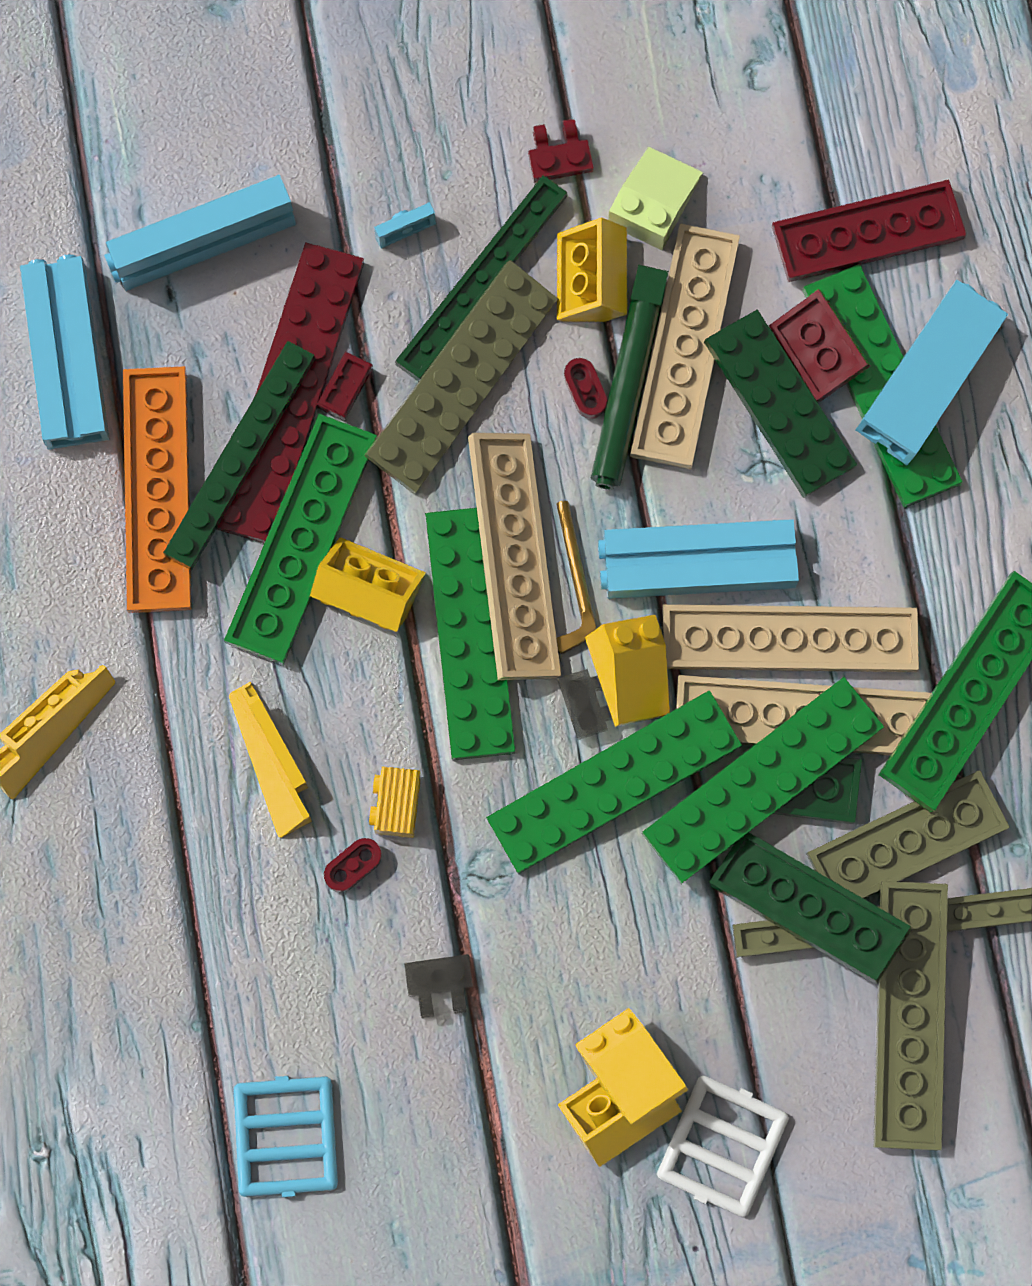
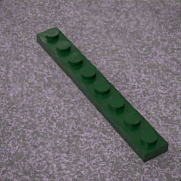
(505, 246)
(239, 455)

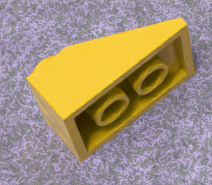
(631, 668)
(631, 1067)

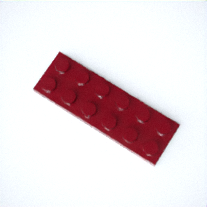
(868, 230)

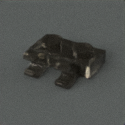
(583, 704)
(439, 976)

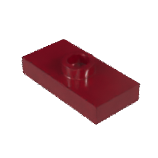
(345, 386)

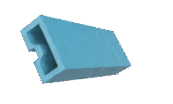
(200, 233)
(64, 352)
(932, 371)
(699, 559)

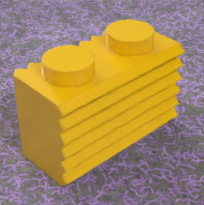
(396, 803)

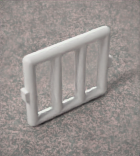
(680, 1144)

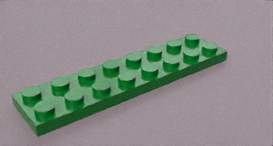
(856, 305)
(300, 539)
(474, 696)
(965, 698)
(762, 780)
(614, 782)

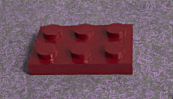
(819, 345)

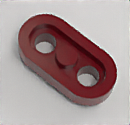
(586, 389)
(350, 862)

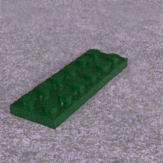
(780, 403)
(811, 907)

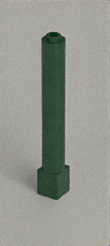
(629, 377)

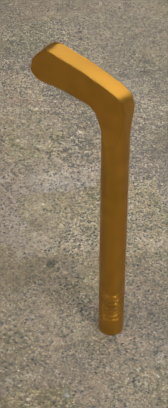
(570, 641)

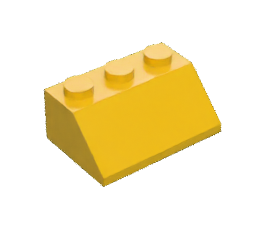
(592, 272)
(367, 584)
(602, 1124)

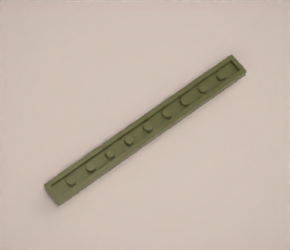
(962, 914)

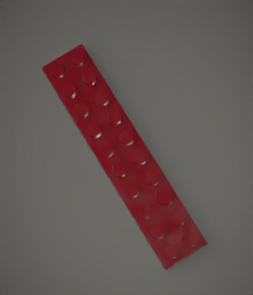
(313, 321)

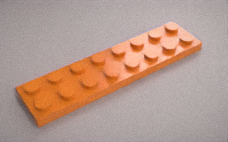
(155, 486)

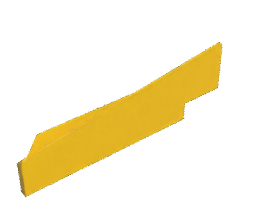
(47, 724)
(272, 762)

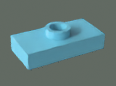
(404, 225)

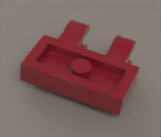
(561, 159)

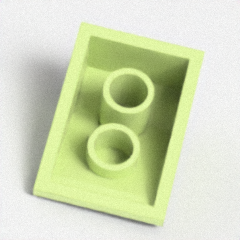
(654, 197)

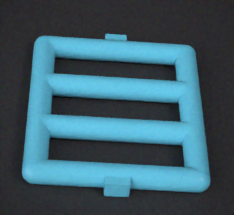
(246, 1156)

